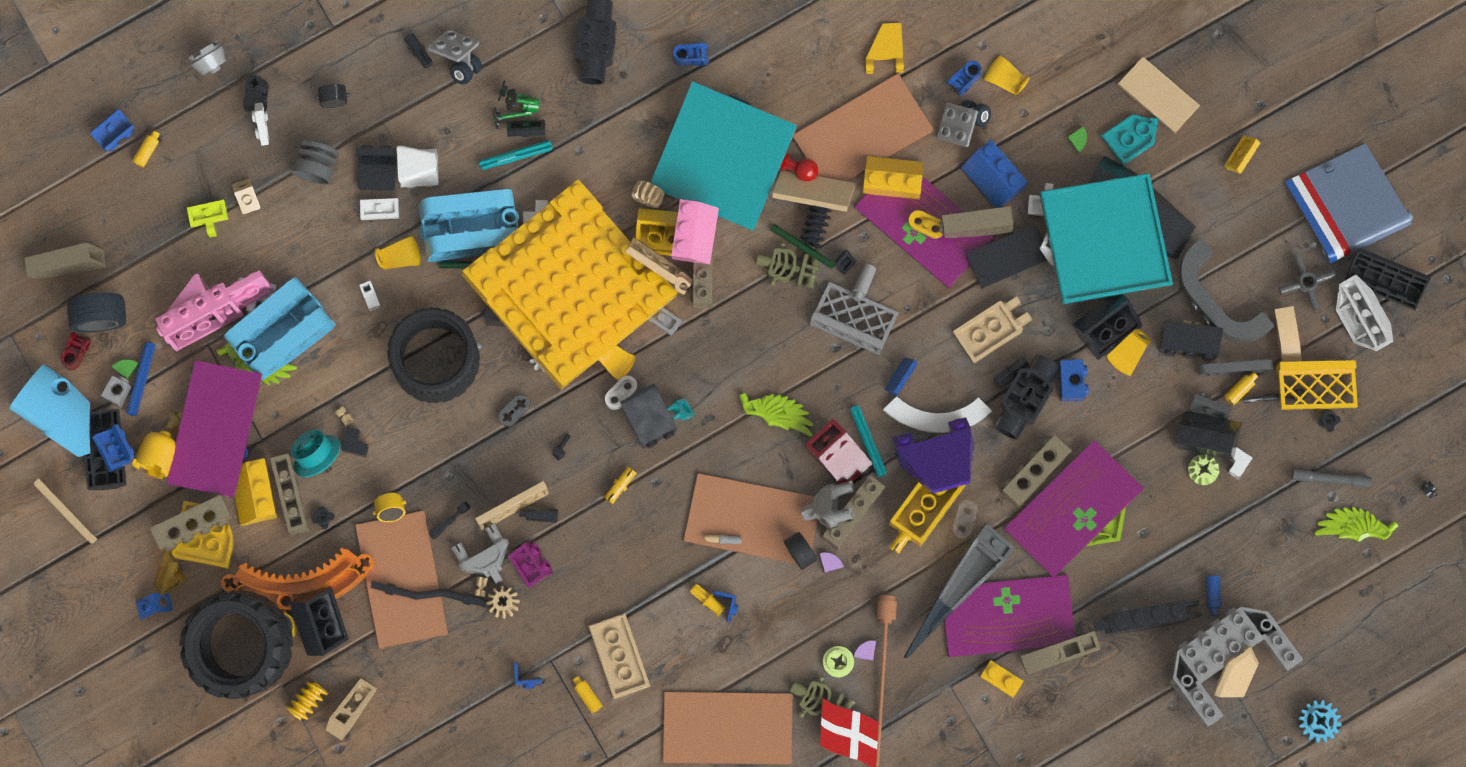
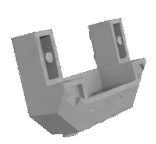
(1213, 648)

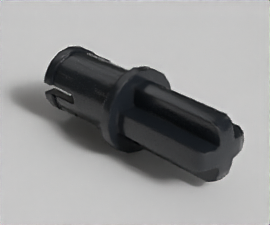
(418, 50)
(1010, 371)

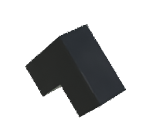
(352, 445)

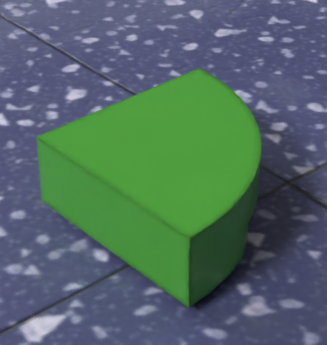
(1078, 139)
(125, 367)

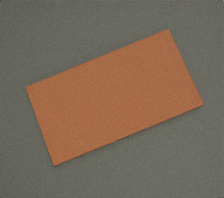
(869, 125)
(750, 511)
(405, 559)
(727, 728)

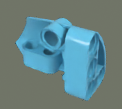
(56, 413)

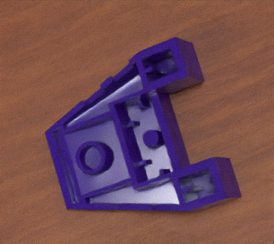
(939, 461)

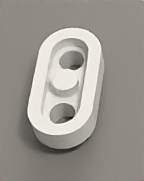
(620, 392)

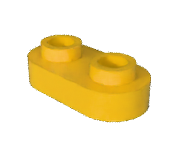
(927, 223)

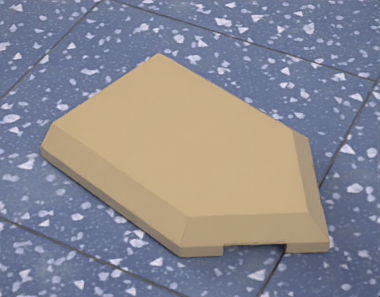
(1237, 675)

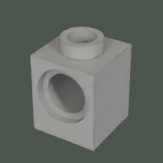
(117, 399)

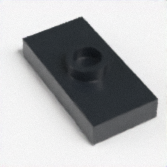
(526, 128)

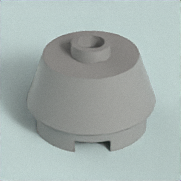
(208, 58)

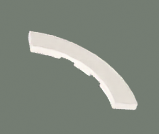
(935, 422)

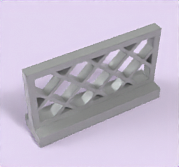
(849, 333)

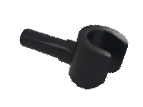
(558, 453)

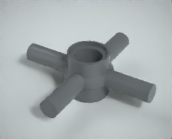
(1307, 289)

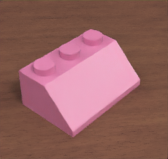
(694, 232)

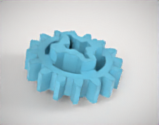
(1324, 727)

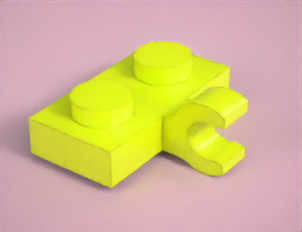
(207, 215)

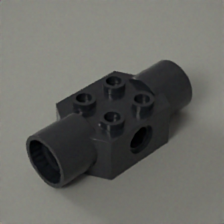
(595, 42)
(1026, 396)

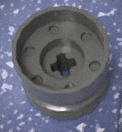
(315, 162)

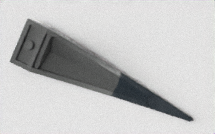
(979, 560)

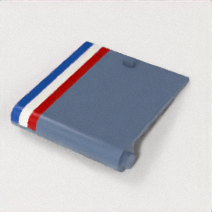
(1349, 204)

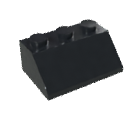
(1107, 324)
(1190, 340)
(1208, 435)
(319, 621)

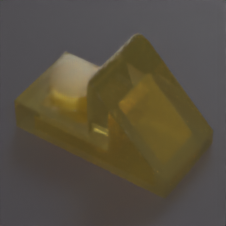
(168, 574)

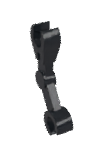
(438, 530)

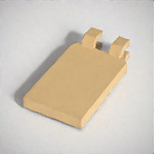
(660, 265)
(991, 329)

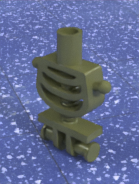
(770, 262)
(805, 693)

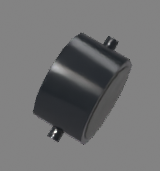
(332, 95)

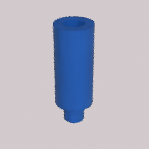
(1213, 594)

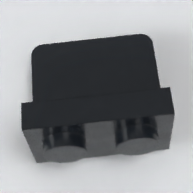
(376, 167)

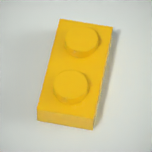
(1242, 154)
(1001, 679)

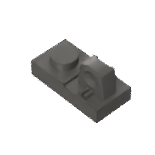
(1204, 405)

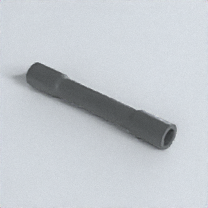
(1353, 480)

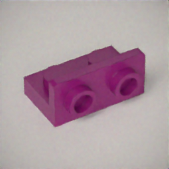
(530, 563)

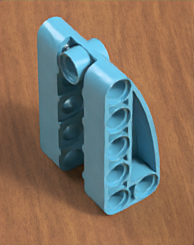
(466, 223)
(280, 328)

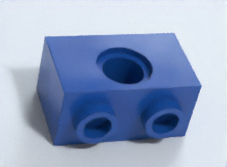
(1068, 391)

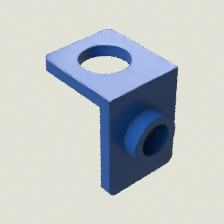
(150, 605)
(733, 609)
(527, 684)

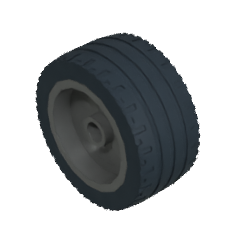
(96, 312)

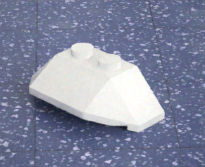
(1363, 315)

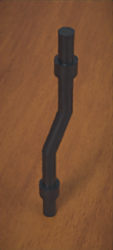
(466, 598)

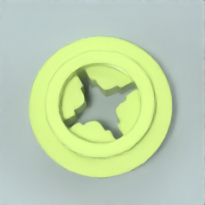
(1205, 478)
(847, 659)

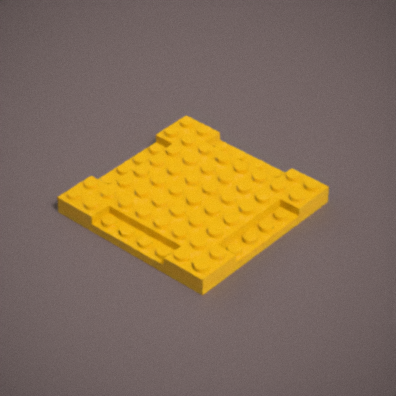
(568, 285)

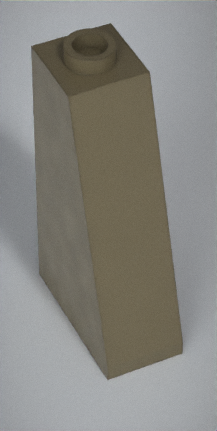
(977, 223)
(65, 261)

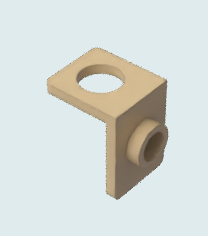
(246, 196)

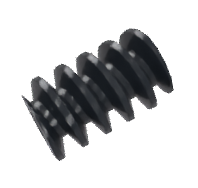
(814, 226)

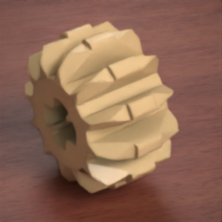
(647, 194)
(496, 601)

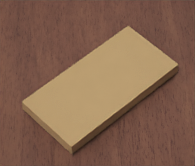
(1158, 95)
(818, 192)
(512, 505)
(65, 511)
(619, 656)

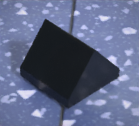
(844, 262)

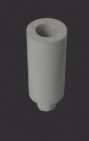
(864, 281)

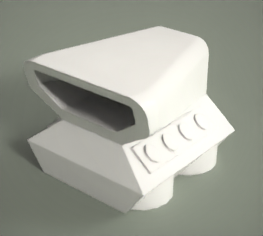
(417, 167)

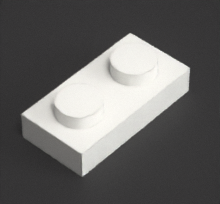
(379, 209)

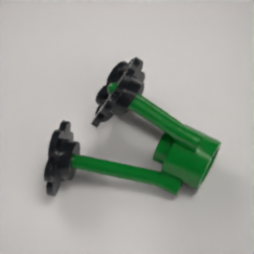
(527, 102)

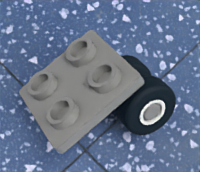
(458, 48)
(960, 121)

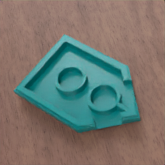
(1131, 137)

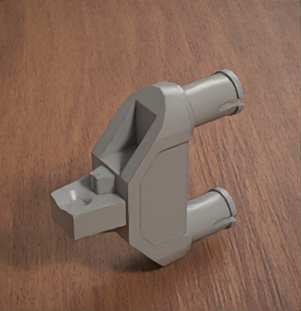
(826, 505)
(486, 562)

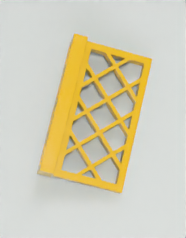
(1317, 368)

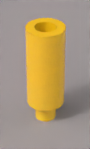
(146, 149)
(1240, 388)
(587, 695)

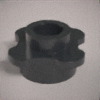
(1328, 425)
(1429, 489)
(328, 517)

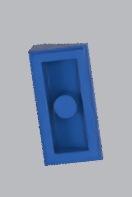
(901, 376)

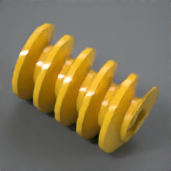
(306, 700)

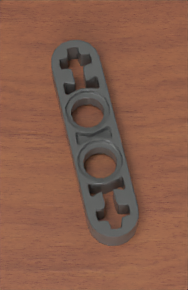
(1235, 368)

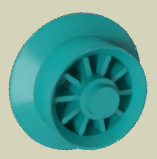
(314, 453)

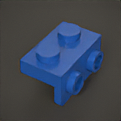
(112, 130)
(114, 447)

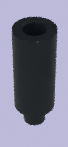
(539, 514)

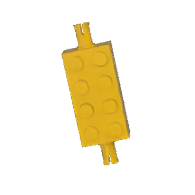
(921, 515)

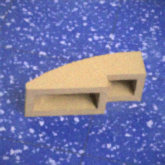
(1287, 334)

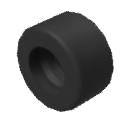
(800, 550)

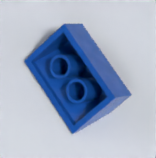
(994, 175)

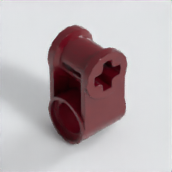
(76, 347)

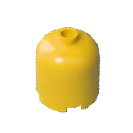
(155, 454)

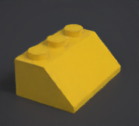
(893, 177)
(656, 229)
(255, 493)

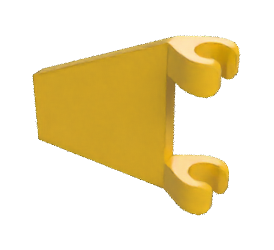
(887, 47)

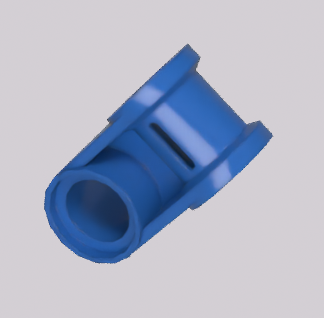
(692, 54)
(963, 80)

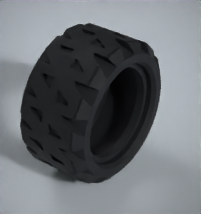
(197, 653)

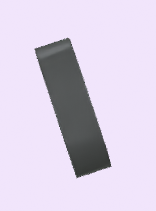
(517, 413)

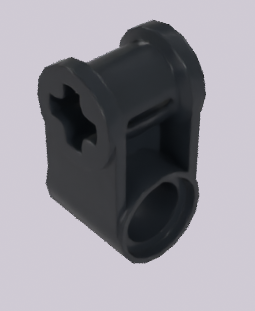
(255, 93)

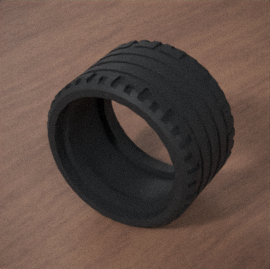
(418, 322)

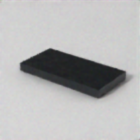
(1007, 256)

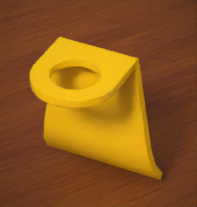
(1005, 76)
(399, 254)
(1128, 352)
(617, 362)

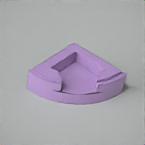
(830, 562)
(866, 651)

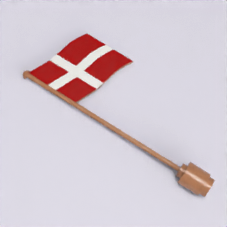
(852, 732)

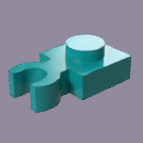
(681, 410)

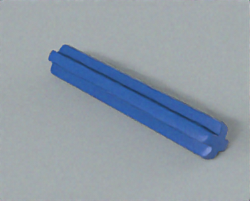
(140, 379)

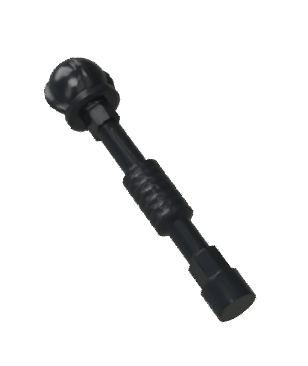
(1272, 397)

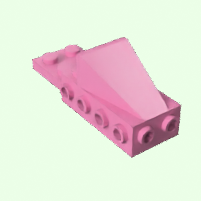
(199, 304)

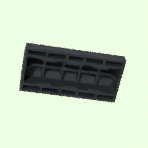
(1389, 278)
(97, 473)

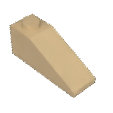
(350, 709)

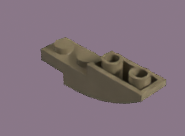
(1060, 653)

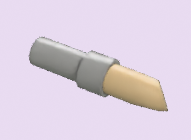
(723, 539)

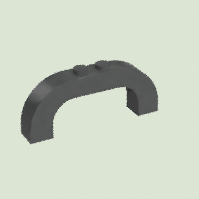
(1211, 312)

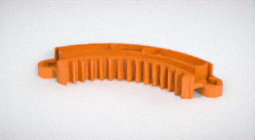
(338, 574)

